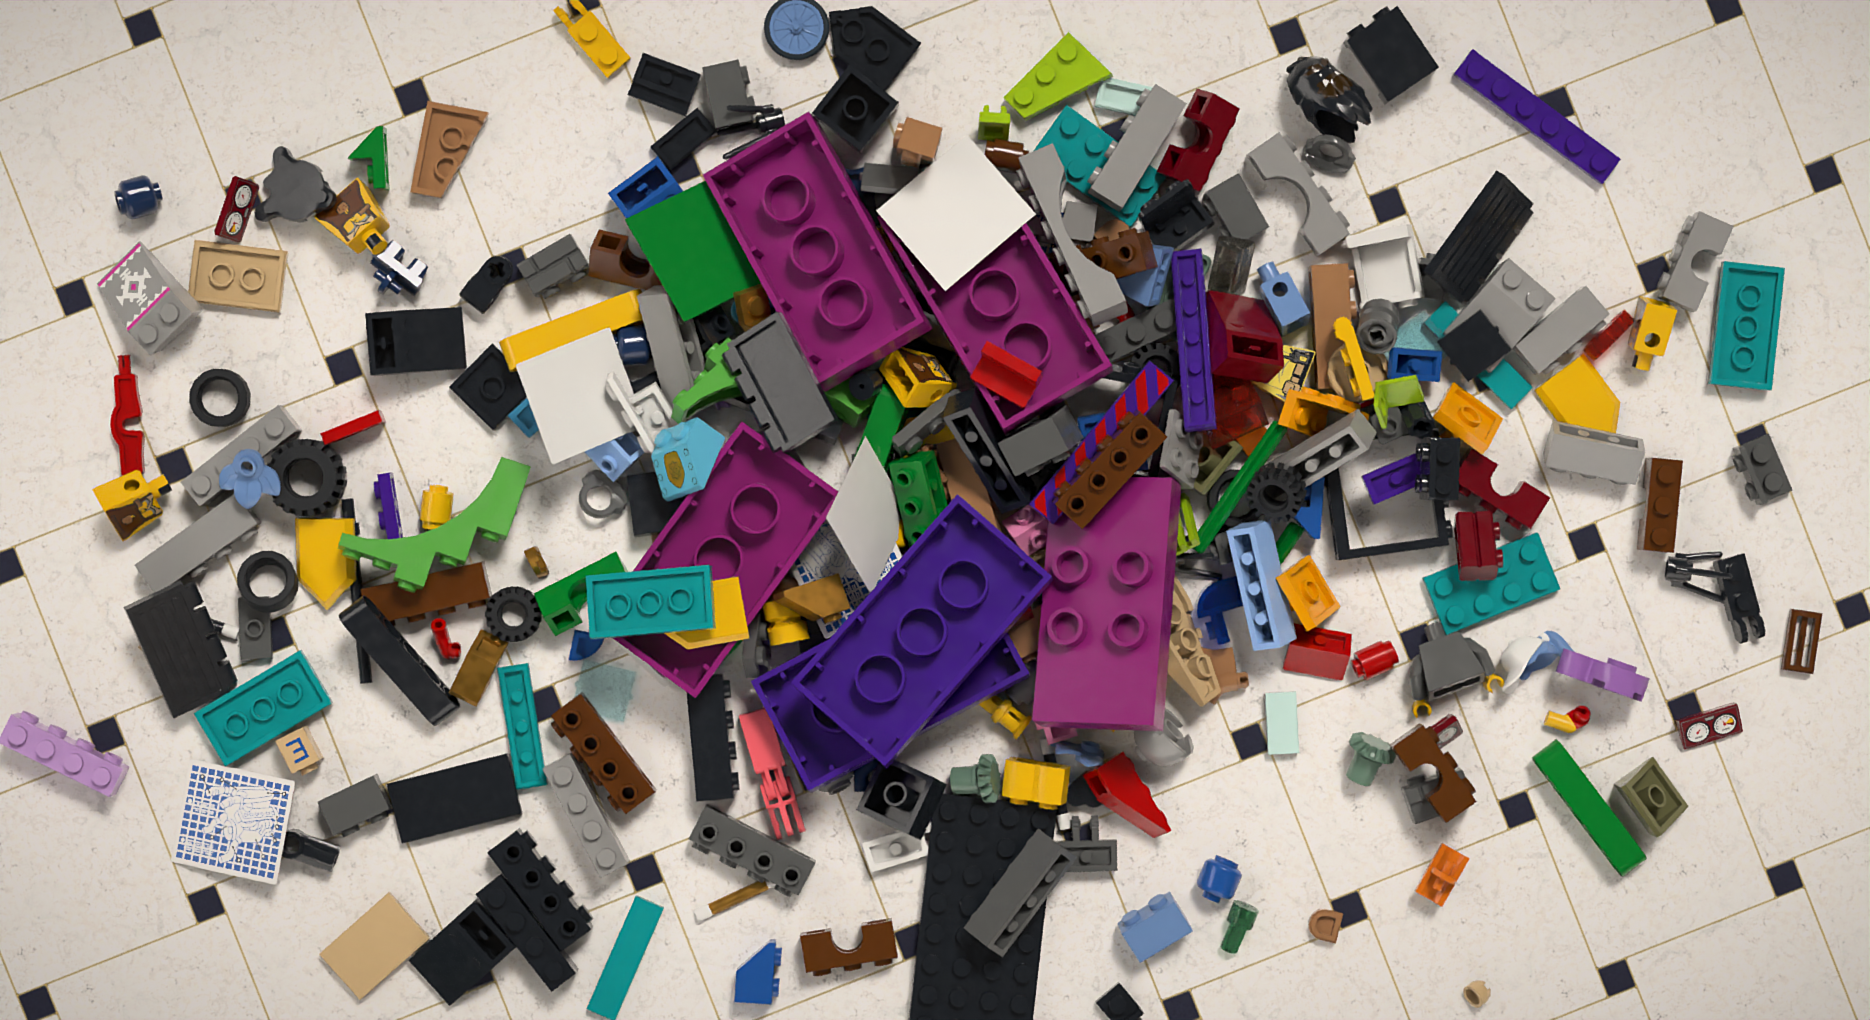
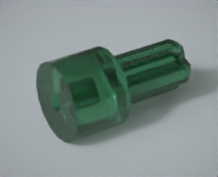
(1240, 918)

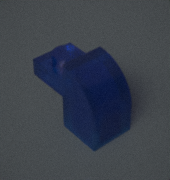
(1212, 601)

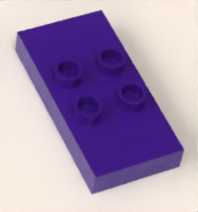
(922, 631)
(826, 751)

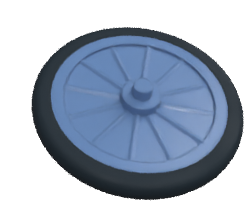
(796, 28)

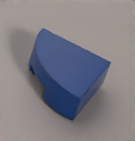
(583, 646)

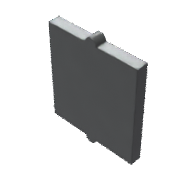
(886, 178)

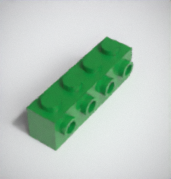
(917, 491)

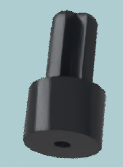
(866, 383)

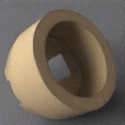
(1477, 993)

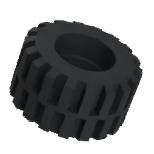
(332, 471)

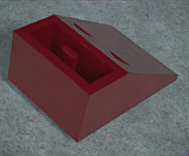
(1243, 338)

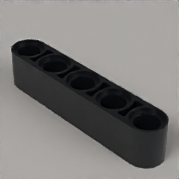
(399, 660)

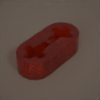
(1608, 334)

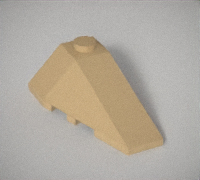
(1186, 659)

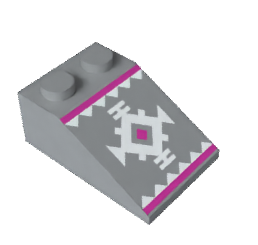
(148, 299)

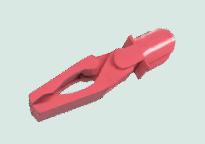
(768, 756)

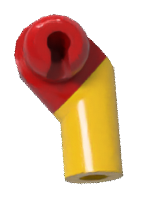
(1569, 722)

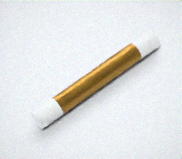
(733, 899)

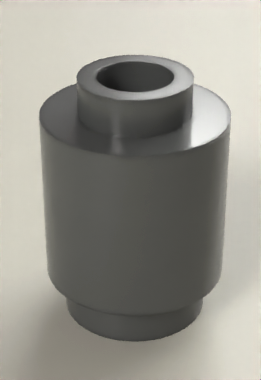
(1025, 689)

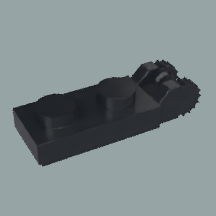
(1739, 597)

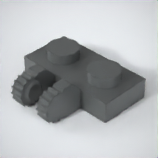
(755, 652)
(1091, 854)

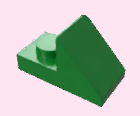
(375, 148)

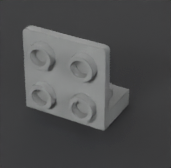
(1180, 451)

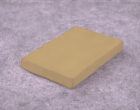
(238, 276)
(374, 945)

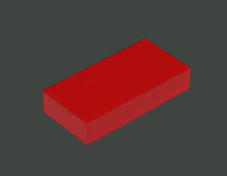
(353, 427)

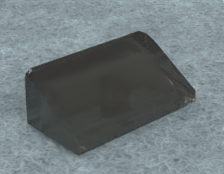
(1231, 265)

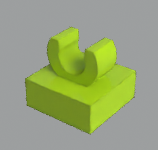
(993, 125)

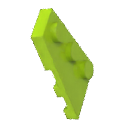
(1058, 75)

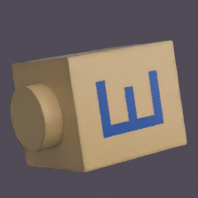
(300, 751)

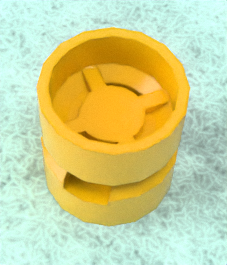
(785, 624)

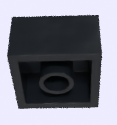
(855, 109)
(902, 798)

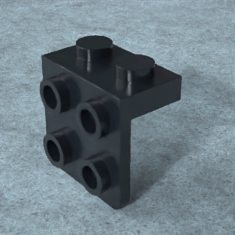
(1175, 217)

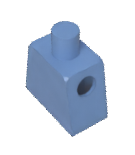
(1148, 285)
(1287, 311)

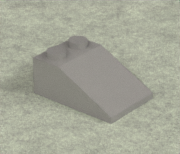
(1509, 301)

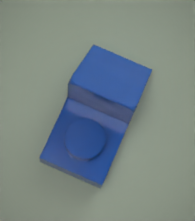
(1418, 362)
(1311, 516)

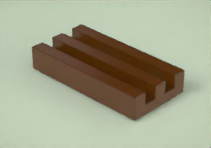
(1789, 641)

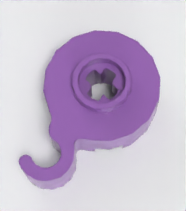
(1611, 676)

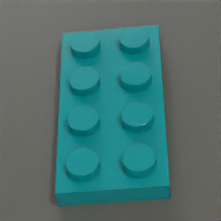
(1082, 150)
(1746, 325)
(1522, 579)
(650, 602)
(263, 707)

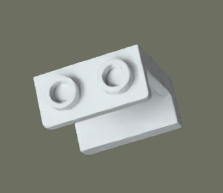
(1387, 265)

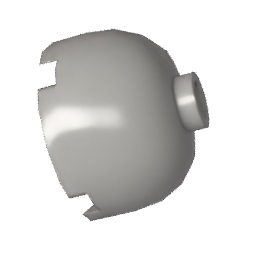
(1165, 746)

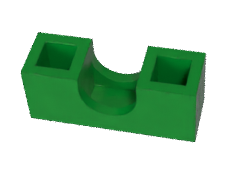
(562, 600)

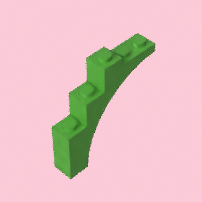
(718, 384)
(413, 555)

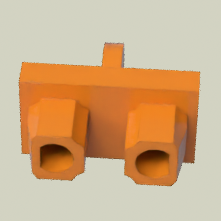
(1441, 874)

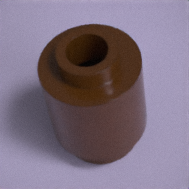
(1005, 154)

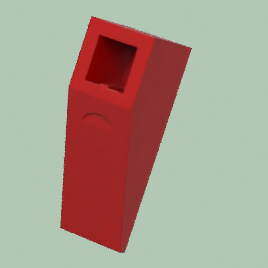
(1124, 793)

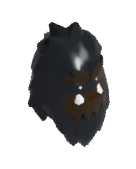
(1328, 97)

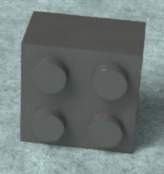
(1039, 441)

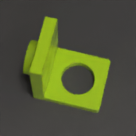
(1395, 393)

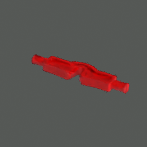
(127, 407)

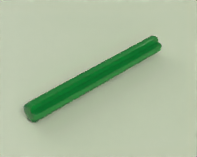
(1239, 485)

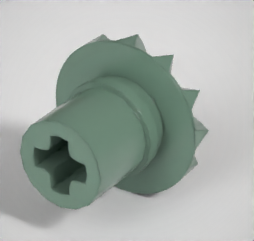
(1368, 757)
(978, 779)

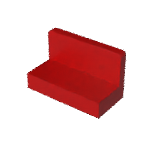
(1006, 375)
(1318, 652)

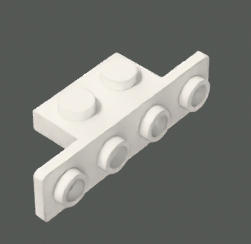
(645, 410)

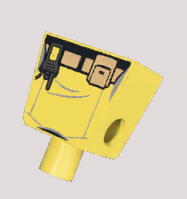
(1292, 376)

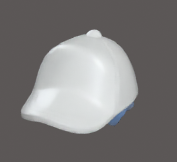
(1530, 654)

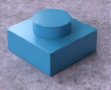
(524, 418)

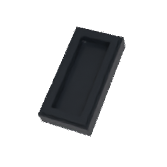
(683, 139)

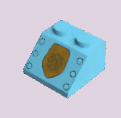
(685, 457)

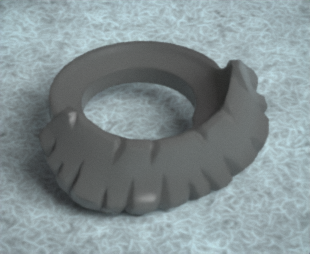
(1329, 163)
(618, 496)

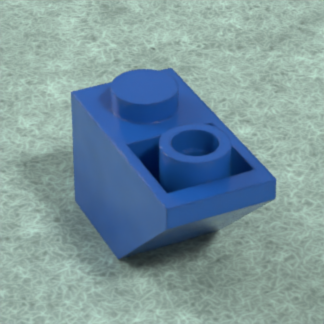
(756, 976)

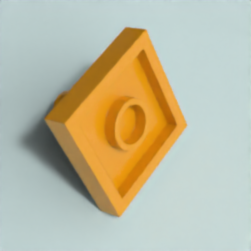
(1467, 418)
(1307, 592)

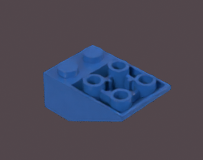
(645, 188)

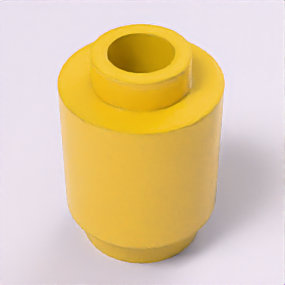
(436, 506)

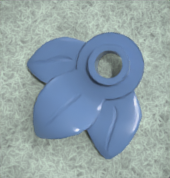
(249, 483)
(1086, 753)

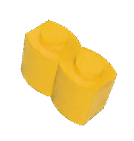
(1036, 782)

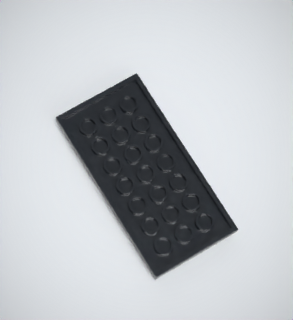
(966, 858)

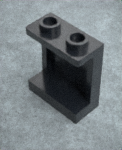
(1390, 53)

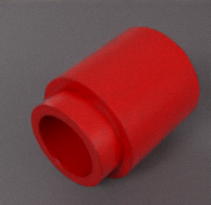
(1374, 660)

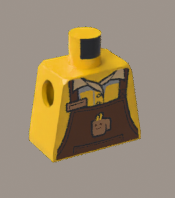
(356, 219)
(1655, 318)
(916, 377)
(131, 501)

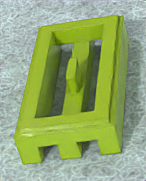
(1193, 541)

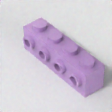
(63, 754)

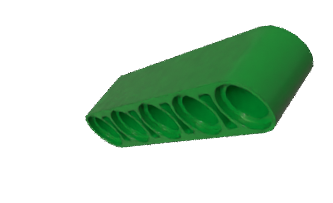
(883, 423)
(1589, 808)

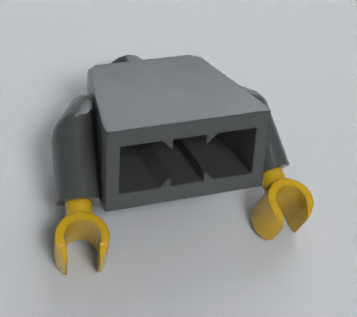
(1448, 666)

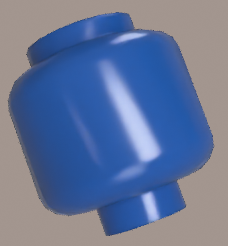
(1219, 878)

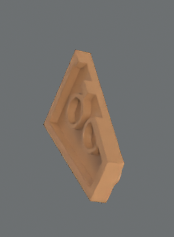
(443, 145)

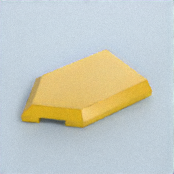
(1581, 397)
(319, 562)
(729, 618)

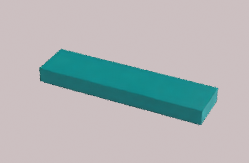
(1503, 380)
(522, 726)
(625, 958)

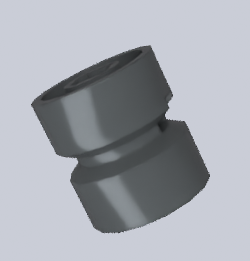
(1378, 326)

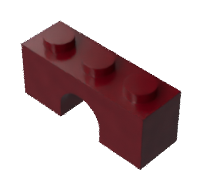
(1213, 121)
(1520, 506)

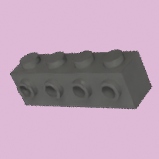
(751, 849)
(1020, 892)

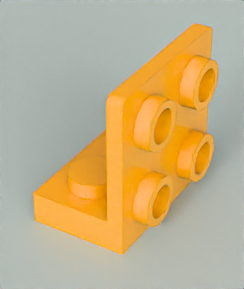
(1308, 410)

